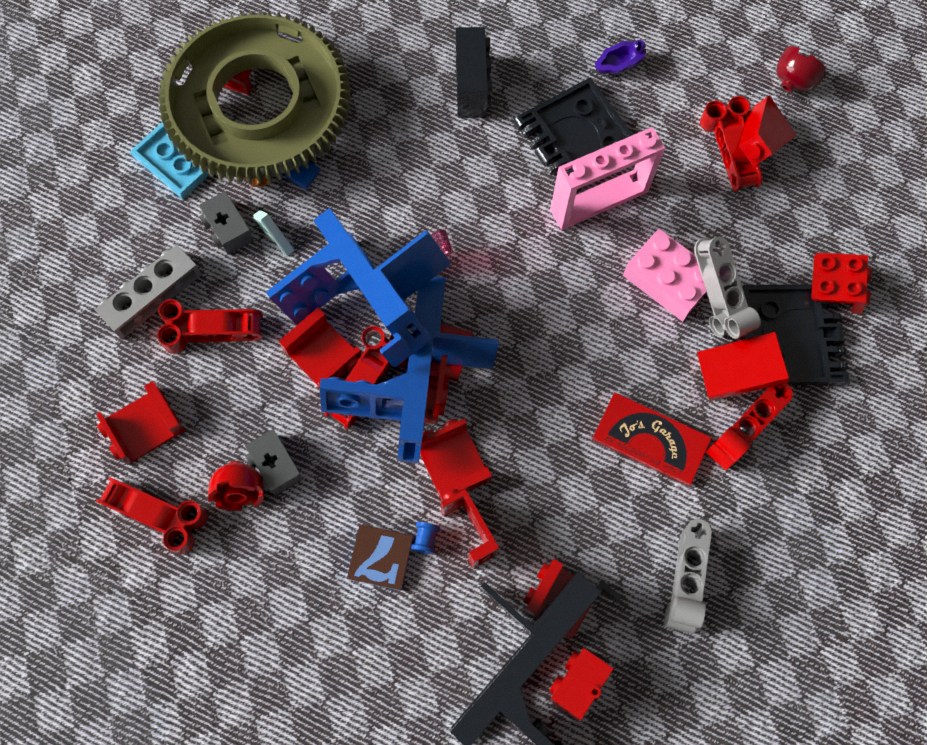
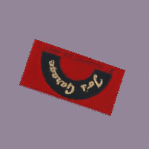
(651, 439)

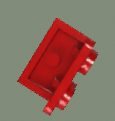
(841, 279)
(437, 392)
(552, 581)

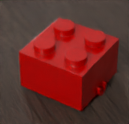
(584, 676)

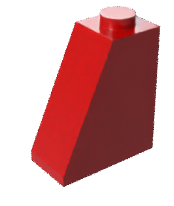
(764, 131)

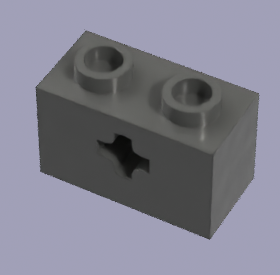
(220, 211)
(268, 448)

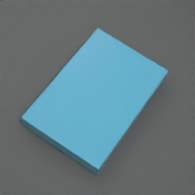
(166, 163)

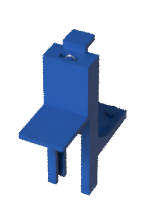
(384, 287)
(410, 389)

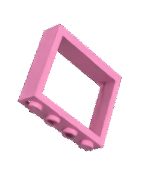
(642, 149)

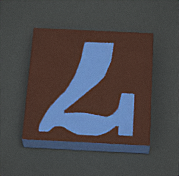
(380, 557)

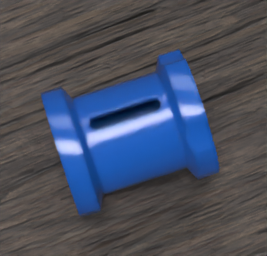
(425, 538)

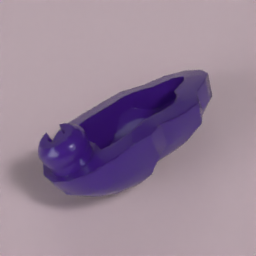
(621, 57)

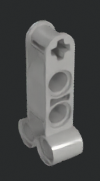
(724, 291)
(686, 609)

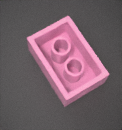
(667, 274)

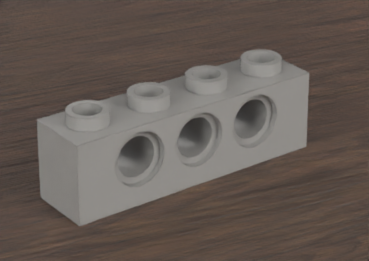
(147, 304)

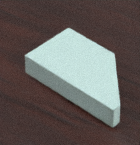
(273, 232)

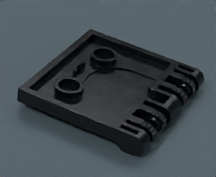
(573, 125)
(801, 332)

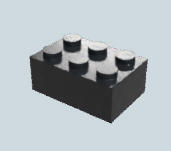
(473, 72)

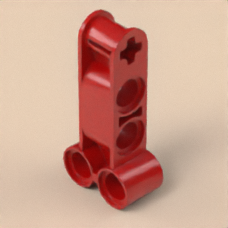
(728, 132)
(206, 326)
(370, 367)
(734, 442)
(155, 513)

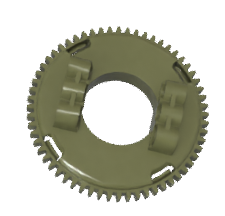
(265, 149)

